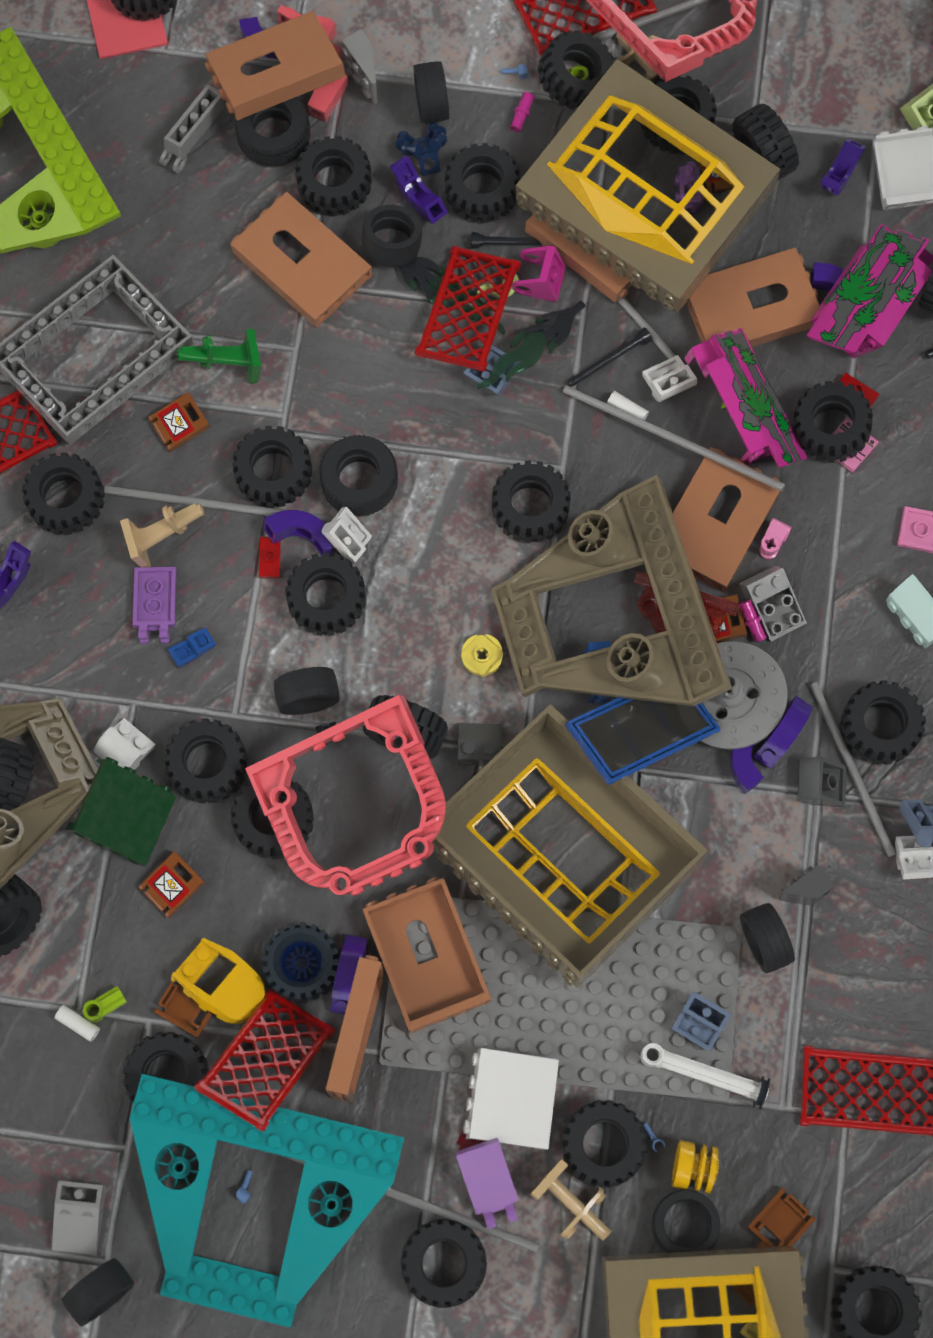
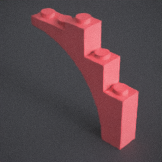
(325, 97)

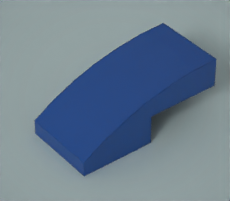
(192, 648)

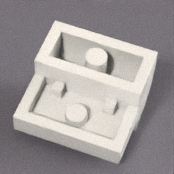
(669, 378)
(347, 535)
(124, 745)
(913, 858)

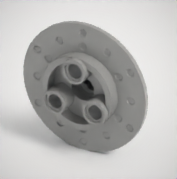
(747, 719)

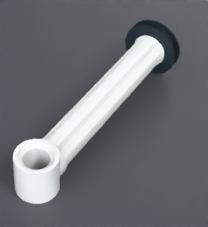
(707, 1074)

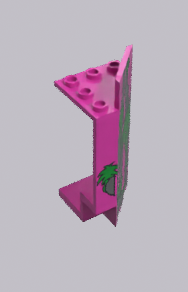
(872, 293)
(748, 397)

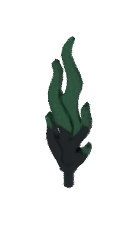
(430, 283)
(537, 336)

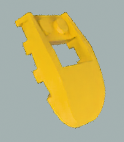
(236, 995)

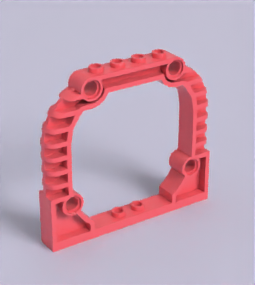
(685, 53)
(275, 773)

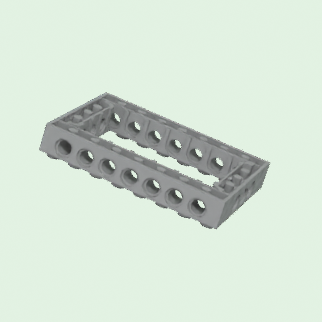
(63, 312)

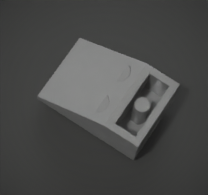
(358, 57)
(773, 602)
(78, 1217)

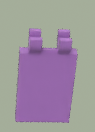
(154, 601)
(488, 1180)

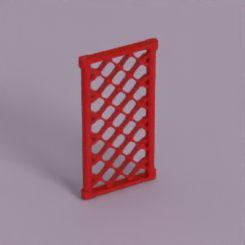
(602, 26)
(455, 252)
(18, 458)
(242, 1111)
(805, 1119)

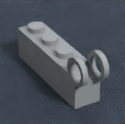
(191, 127)

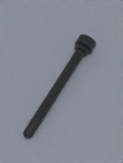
(478, 240)
(642, 337)

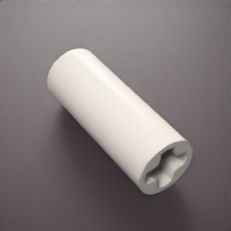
(624, 404)
(77, 1023)

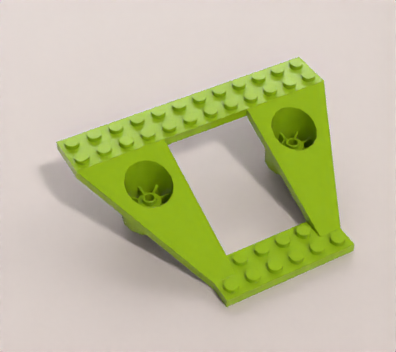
(67, 184)

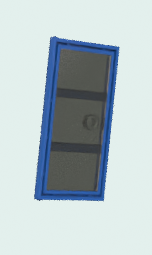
(637, 733)

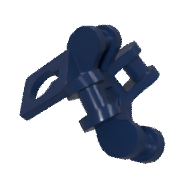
(424, 146)

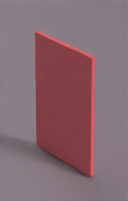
(122, 34)

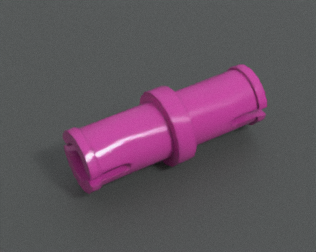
(521, 112)
(752, 621)

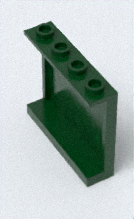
(123, 812)

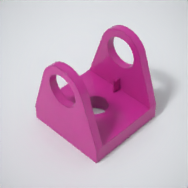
(551, 276)

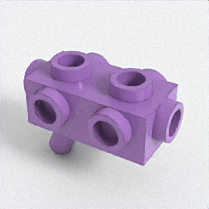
(684, 181)

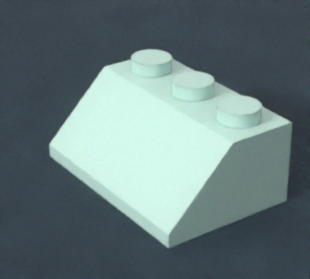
(914, 608)

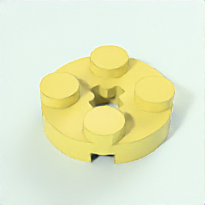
(484, 666)

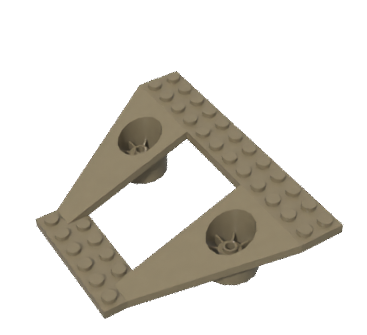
(640, 530)
(70, 765)

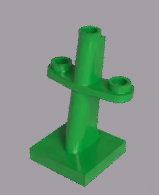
(241, 355)

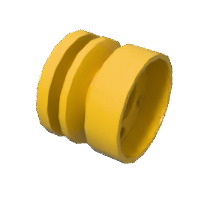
(695, 1166)

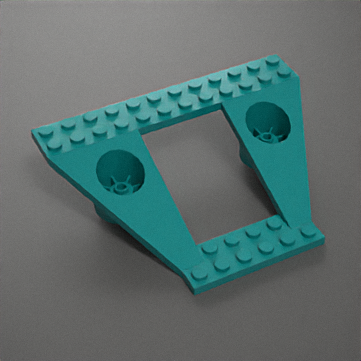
(333, 1152)

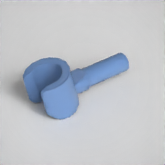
(522, 71)
(653, 1138)
(242, 1194)

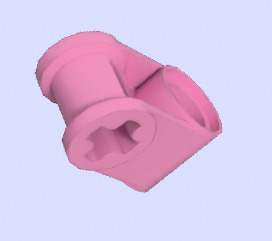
(775, 536)

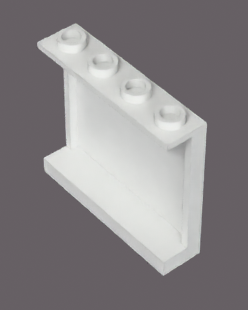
(904, 167)
(511, 1098)

